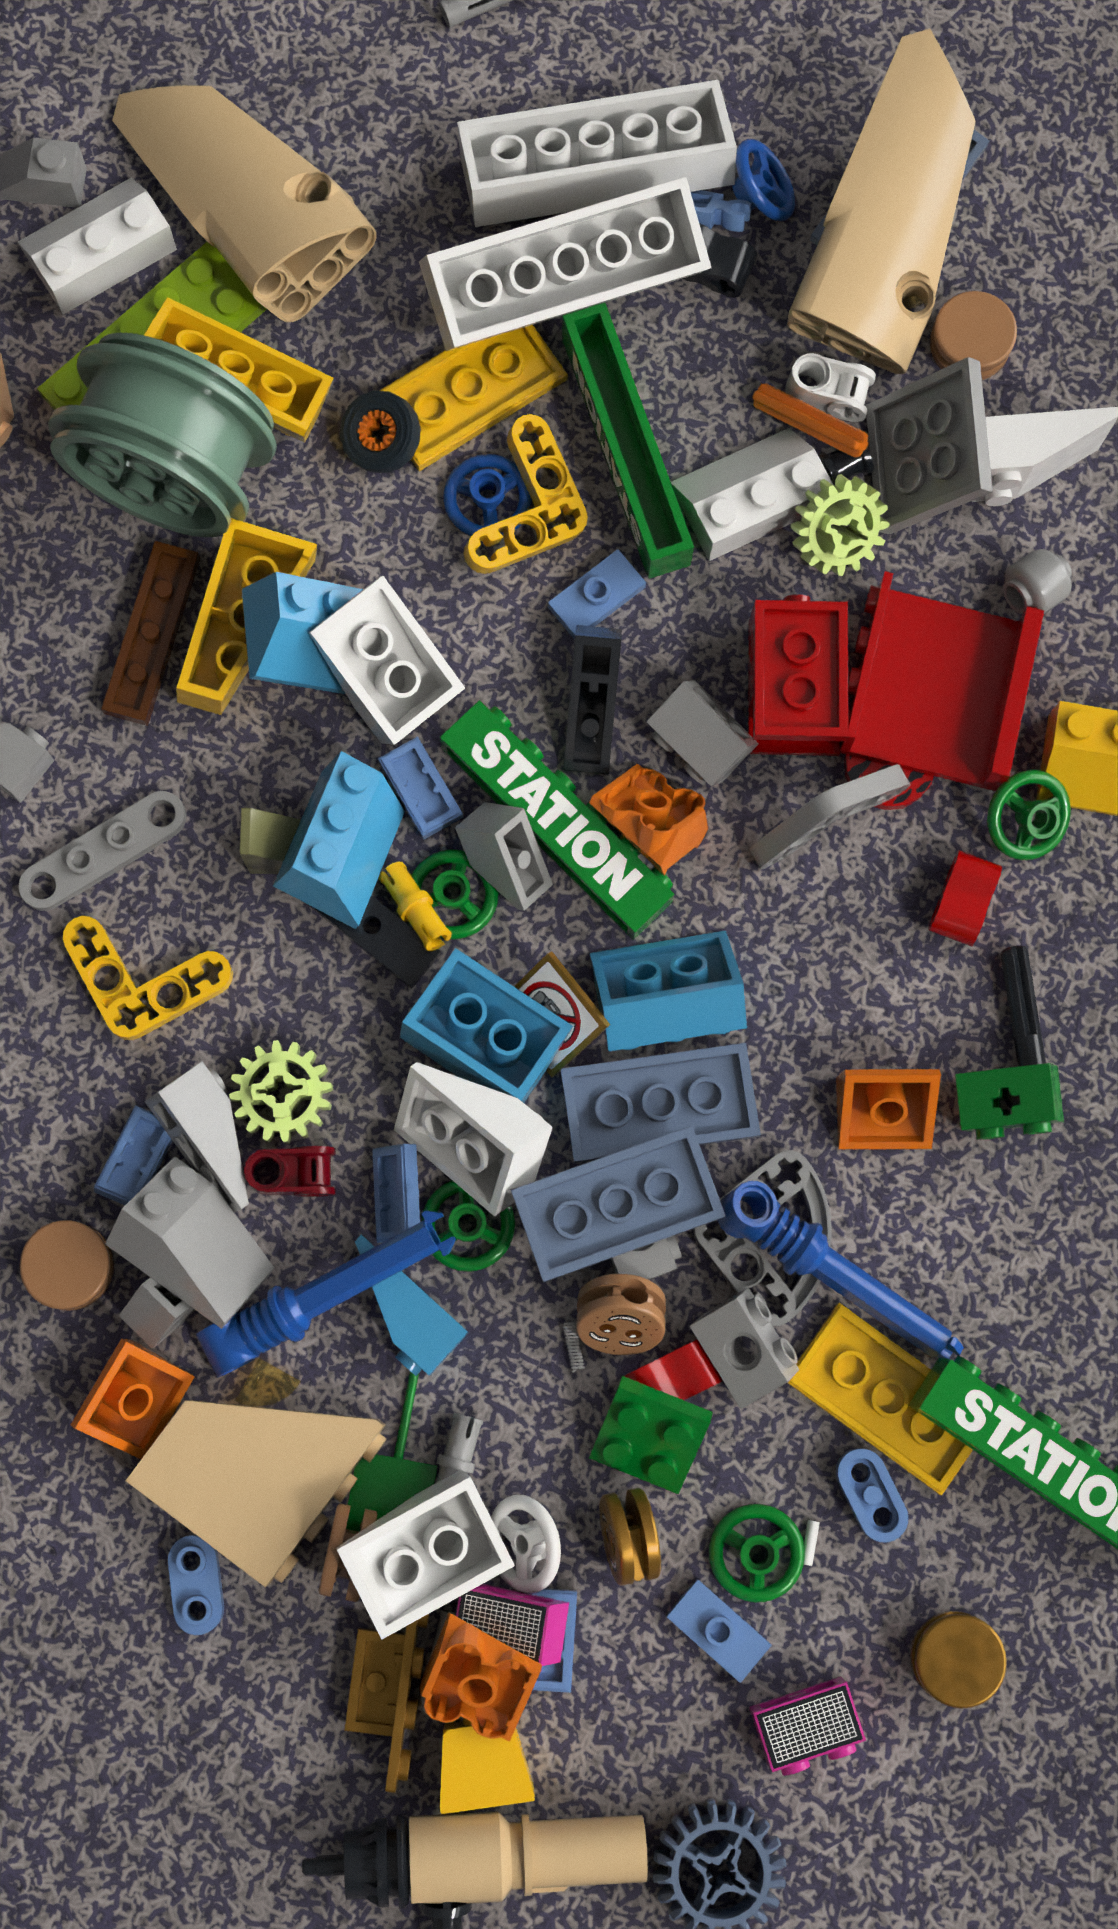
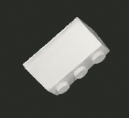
(99, 244)
(749, 492)

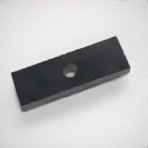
(394, 946)

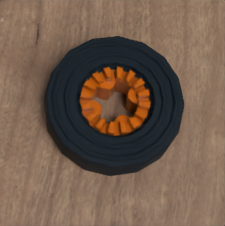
(364, 417)

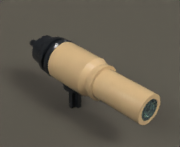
(481, 1858)

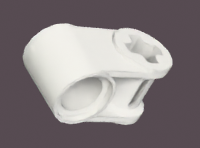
(834, 386)

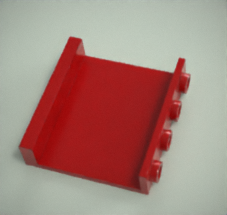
(940, 687)

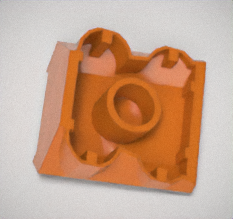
(653, 815)
(477, 1680)

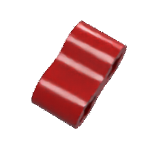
(965, 898)
(679, 1372)

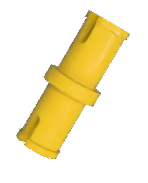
(415, 906)

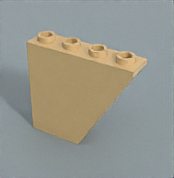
(254, 1477)

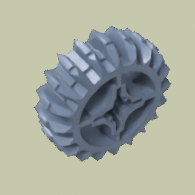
(729, 1847)

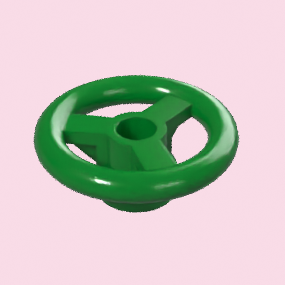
(1049, 822)
(457, 878)
(500, 1239)
(788, 1534)

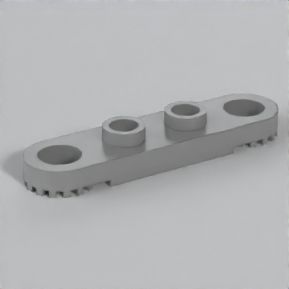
(102, 851)

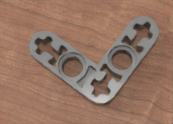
(825, 809)

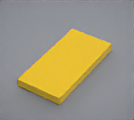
(476, 388)
(868, 1388)

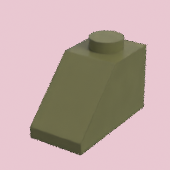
(265, 839)

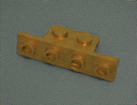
(381, 1691)

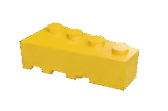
(218, 646)

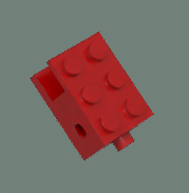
(798, 676)

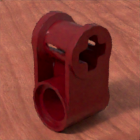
(295, 1171)

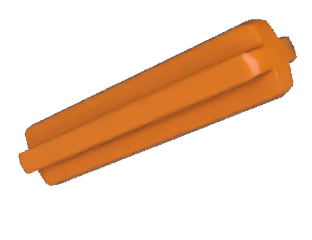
(810, 420)

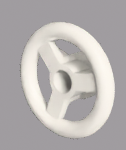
(529, 1543)

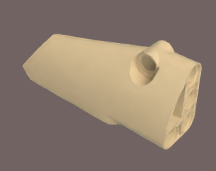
(247, 194)
(890, 214)

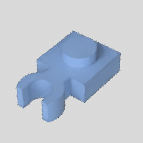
(713, 210)

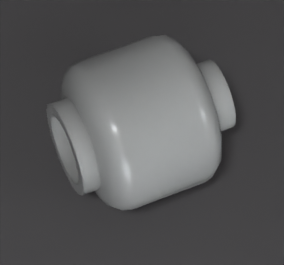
(1037, 581)

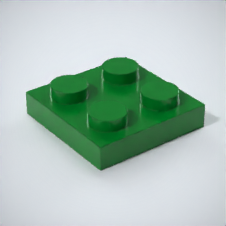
(650, 1435)

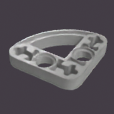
(818, 1209)

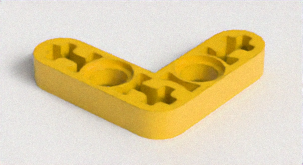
(546, 502)
(126, 992)

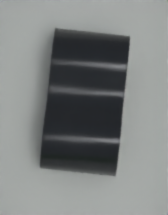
(730, 263)

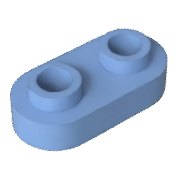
(872, 1494)
(195, 1585)

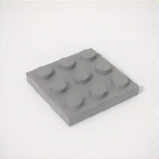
(930, 445)

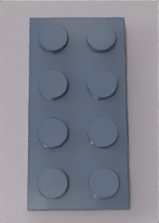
(652, 1096)
(617, 1203)

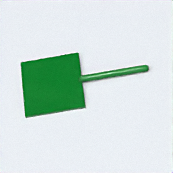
(387, 1479)

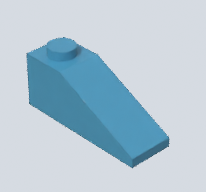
(415, 1321)

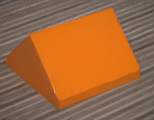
(887, 1108)
(132, 1399)

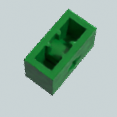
(982, 1091)

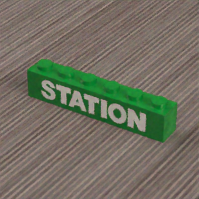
(627, 441)
(562, 824)
(1021, 1444)

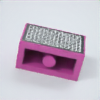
(518, 1619)
(808, 1726)

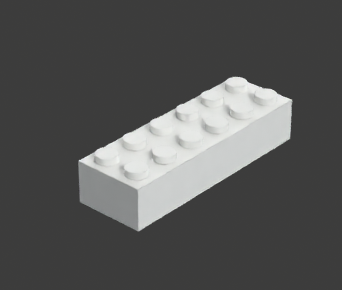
(595, 151)
(565, 263)

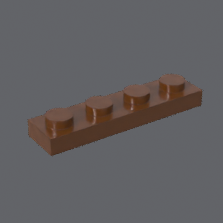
(151, 633)

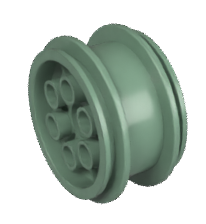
(162, 434)

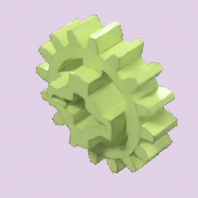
(842, 504)
(256, 1094)

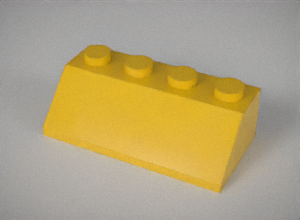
(285, 385)
(1083, 756)

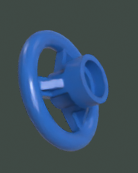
(758, 183)
(482, 481)

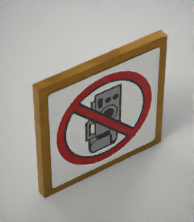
(559, 992)

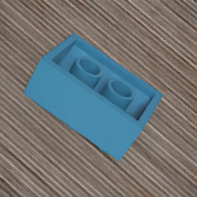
(277, 624)
(342, 840)
(669, 990)
(484, 1028)

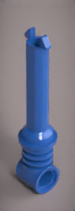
(806, 1250)
(289, 1311)

